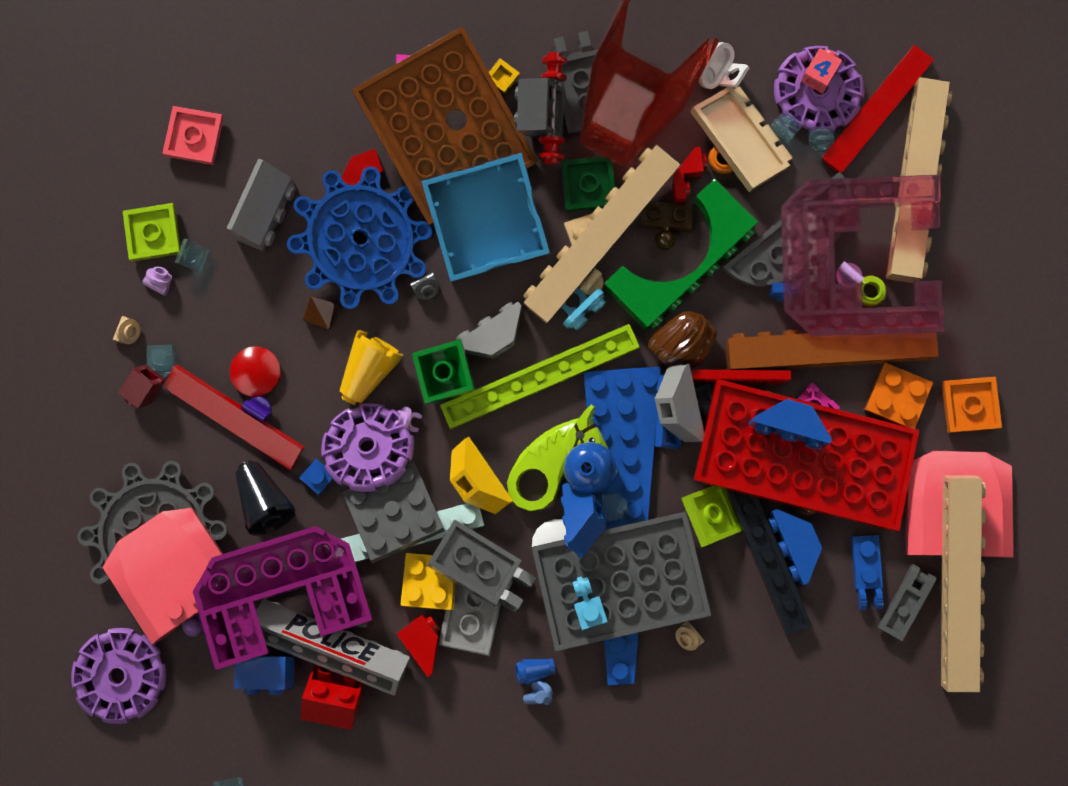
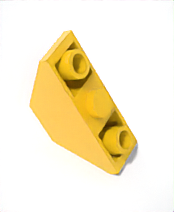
(476, 480)

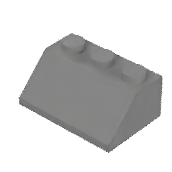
(261, 206)

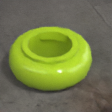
(881, 291)

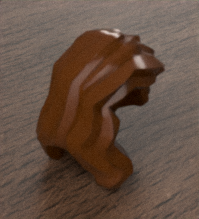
(683, 337)

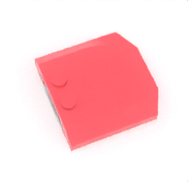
(925, 501)
(159, 569)

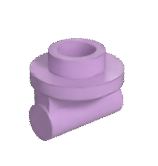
(848, 273)
(158, 280)

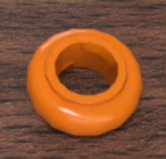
(715, 165)

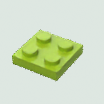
(151, 232)
(711, 515)

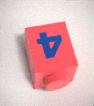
(821, 70)

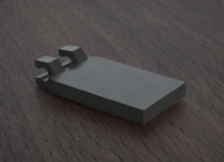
(578, 76)
(480, 566)

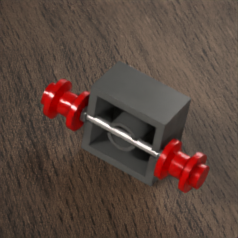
(542, 108)

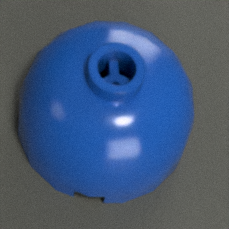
(602, 467)

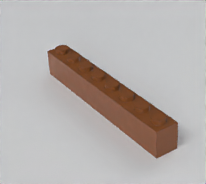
(807, 351)

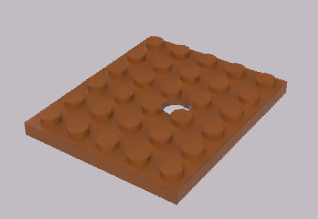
(411, 108)

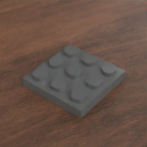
(394, 515)

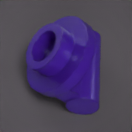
(258, 407)

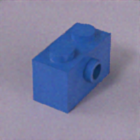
(265, 673)

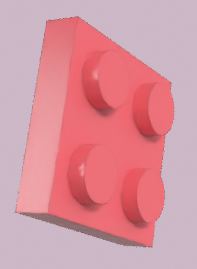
(193, 135)

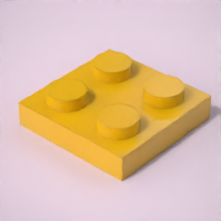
(425, 586)

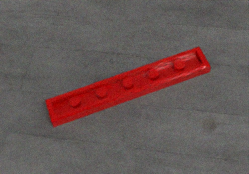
(877, 109)
(232, 417)

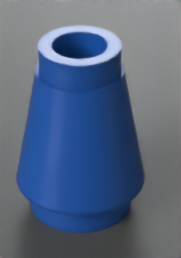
(532, 670)

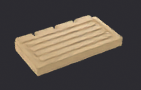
(741, 138)

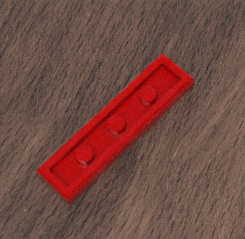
(741, 376)

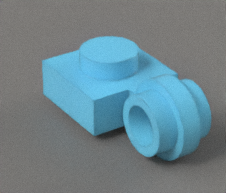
(590, 611)

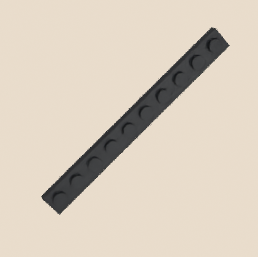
(763, 546)

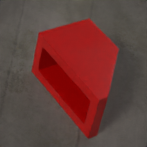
(422, 642)

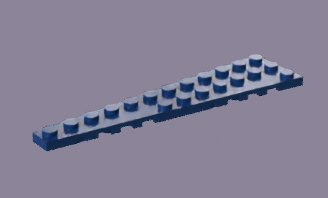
(628, 424)

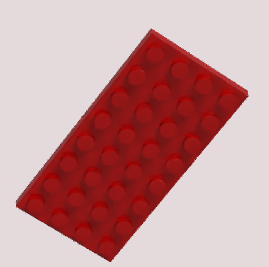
(853, 478)

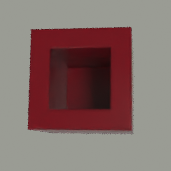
(141, 386)

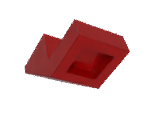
(690, 169)

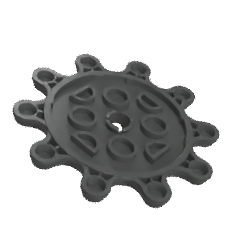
(137, 504)

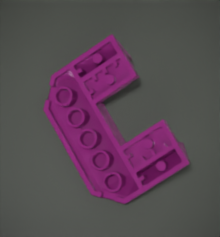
(269, 569)

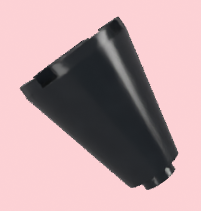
(261, 499)

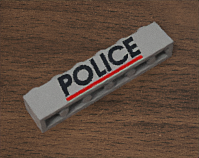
(338, 651)

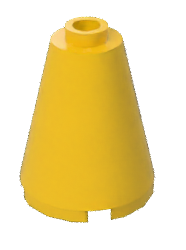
(367, 366)

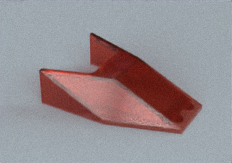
(632, 99)

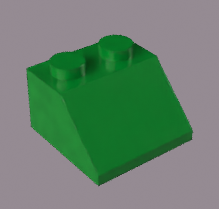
(443, 372)

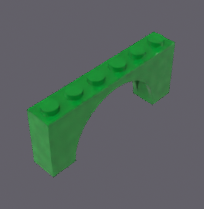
(650, 300)

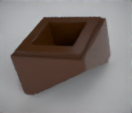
(320, 312)

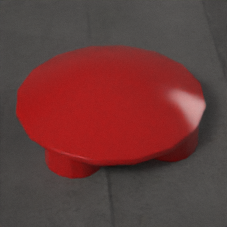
(255, 371)

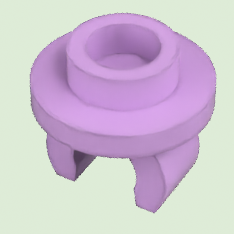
(406, 416)

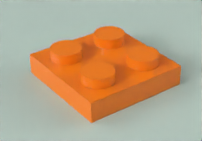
(898, 396)
(971, 404)

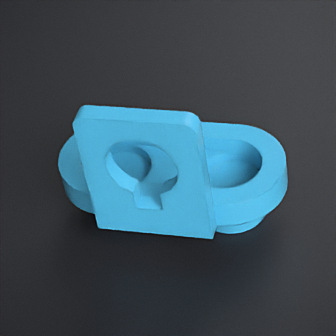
(577, 315)

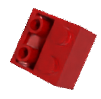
(331, 699)

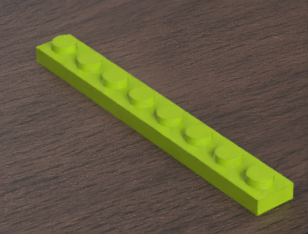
(539, 376)

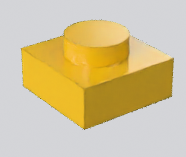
(503, 76)

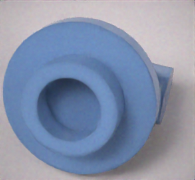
(541, 694)

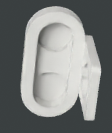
(720, 67)

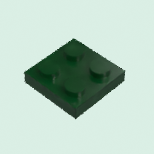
(587, 183)

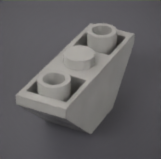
(493, 334)
(679, 405)

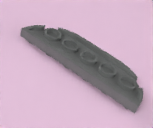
(762, 260)

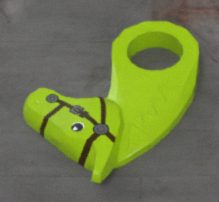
(548, 456)

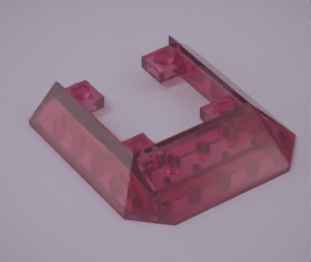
(809, 255)

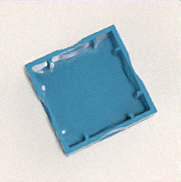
(485, 217)

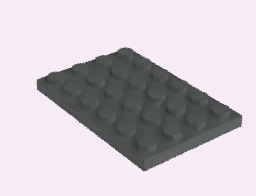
(639, 571)

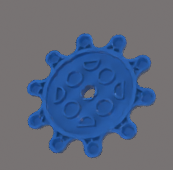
(364, 210)

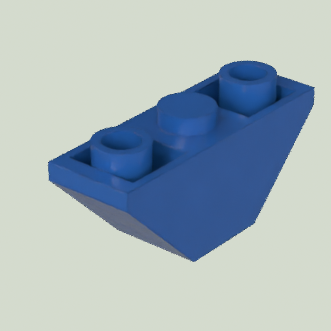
(793, 423)
(582, 519)
(797, 543)

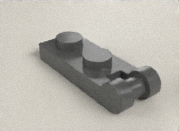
(906, 603)

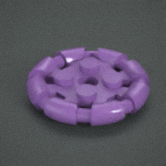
(814, 103)
(371, 461)
(134, 676)

